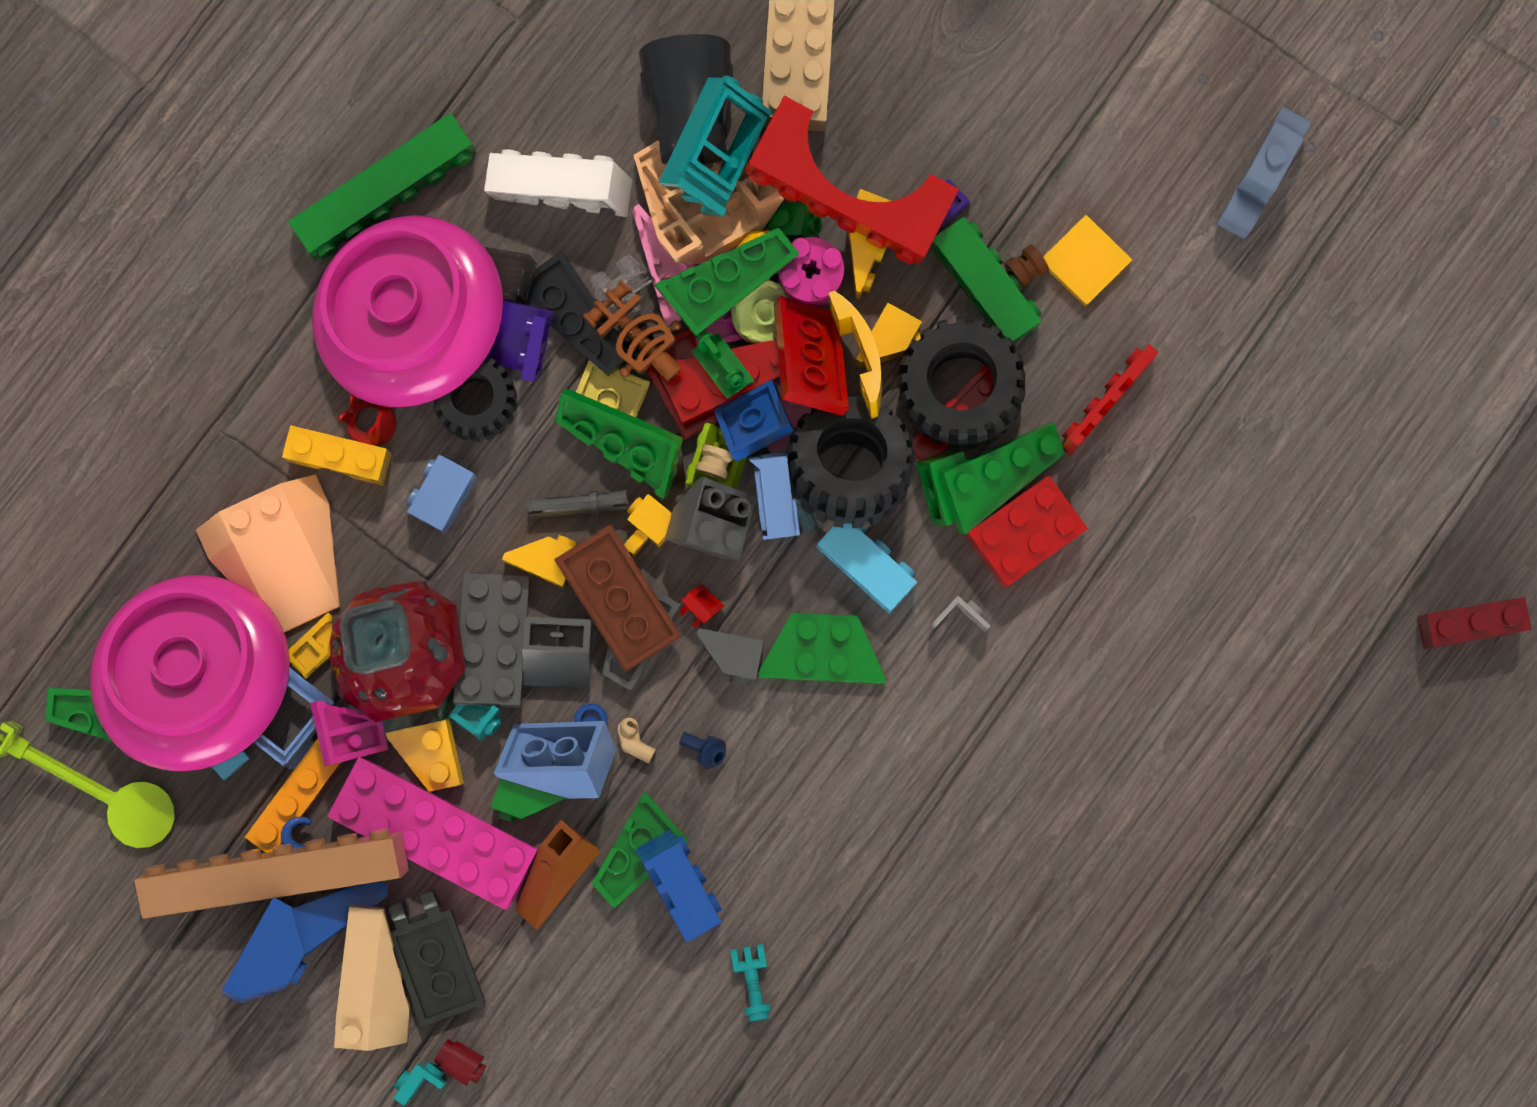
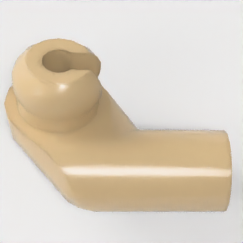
(631, 742)

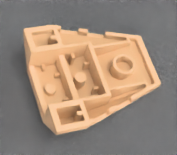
(687, 232)
(279, 549)

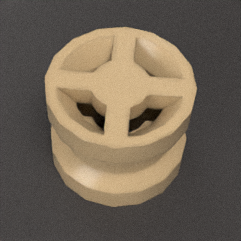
(714, 462)

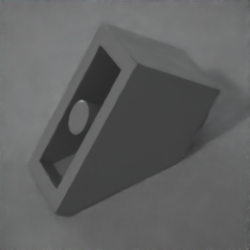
(733, 654)

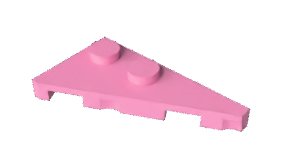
(658, 260)

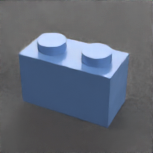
(441, 493)

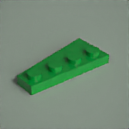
(718, 285)
(633, 443)
(994, 476)
(74, 711)

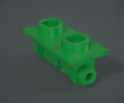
(721, 364)

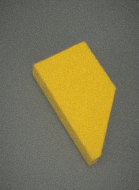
(313, 647)

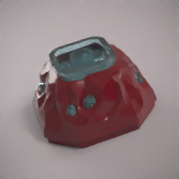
(412, 663)

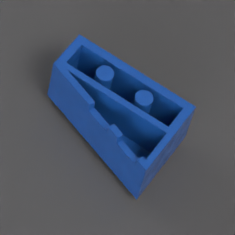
(679, 884)

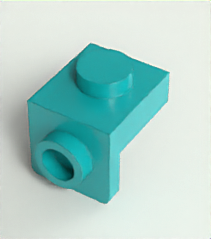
(477, 719)
(410, 1082)

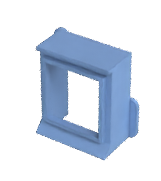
(774, 496)
(302, 743)

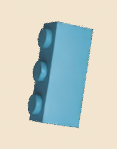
(868, 565)

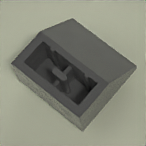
(712, 519)
(557, 652)

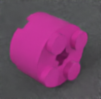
(829, 268)

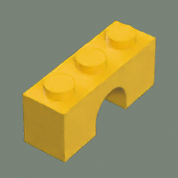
(337, 454)

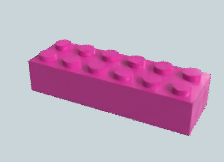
(435, 832)

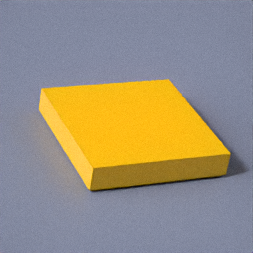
(1086, 260)

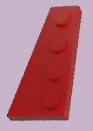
(697, 394)

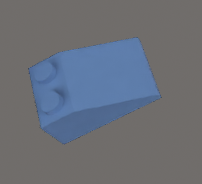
(558, 757)

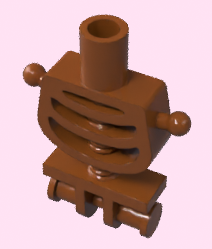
(657, 356)

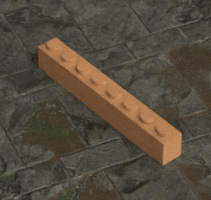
(271, 874)

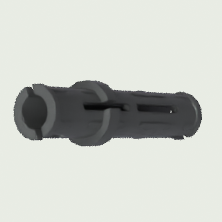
(578, 504)

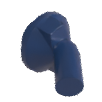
(711, 751)

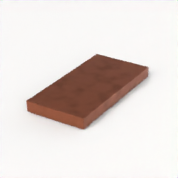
(617, 598)

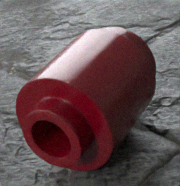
(460, 1062)

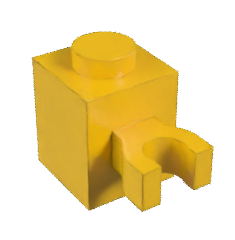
(650, 522)

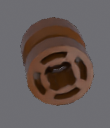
(1027, 265)

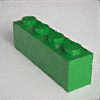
(985, 281)

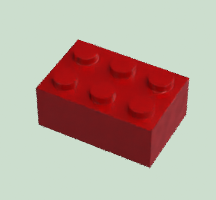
(1026, 532)

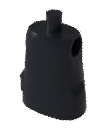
(672, 81)

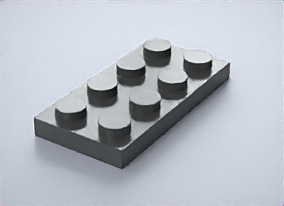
(492, 639)

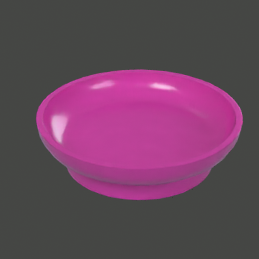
(407, 311)
(189, 672)

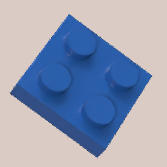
(753, 420)

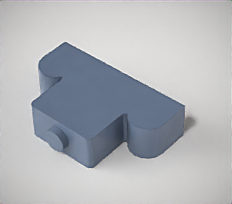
(1264, 172)

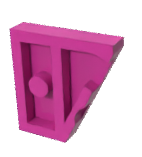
(346, 733)

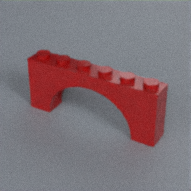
(787, 165)

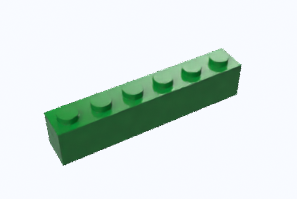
(383, 187)

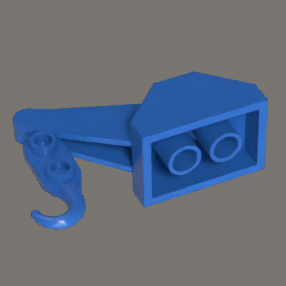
(290, 933)

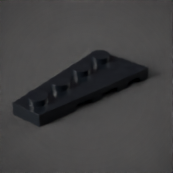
(561, 290)

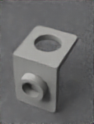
(970, 609)

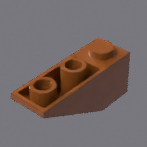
(554, 871)

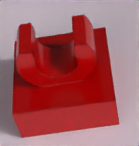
(702, 604)

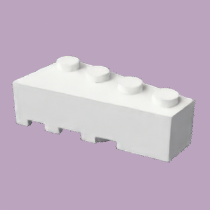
(558, 181)

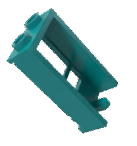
(690, 175)

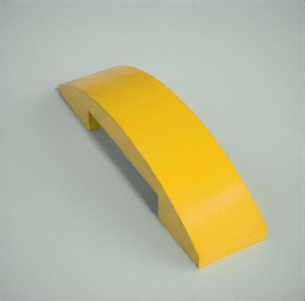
(849, 321)

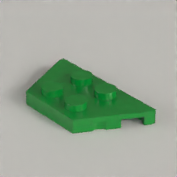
(822, 650)

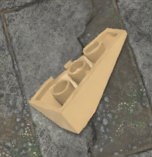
(371, 992)

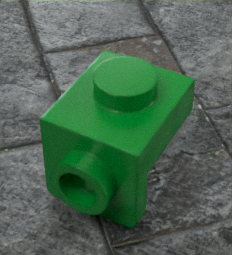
(795, 221)

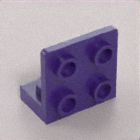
(522, 339)

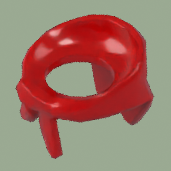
(379, 433)

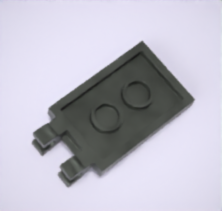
(434, 961)

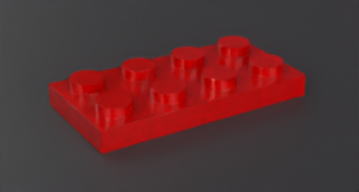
(810, 357)

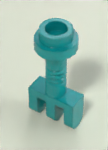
(757, 1010)

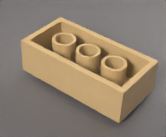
(799, 56)

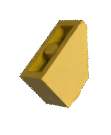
(893, 334)
(539, 558)

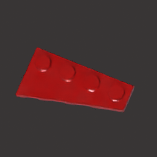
(1116, 388)

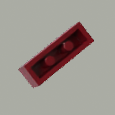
(1474, 623)

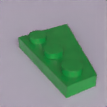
(622, 868)

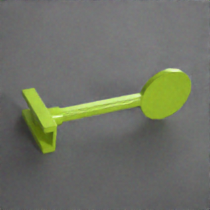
(136, 814)

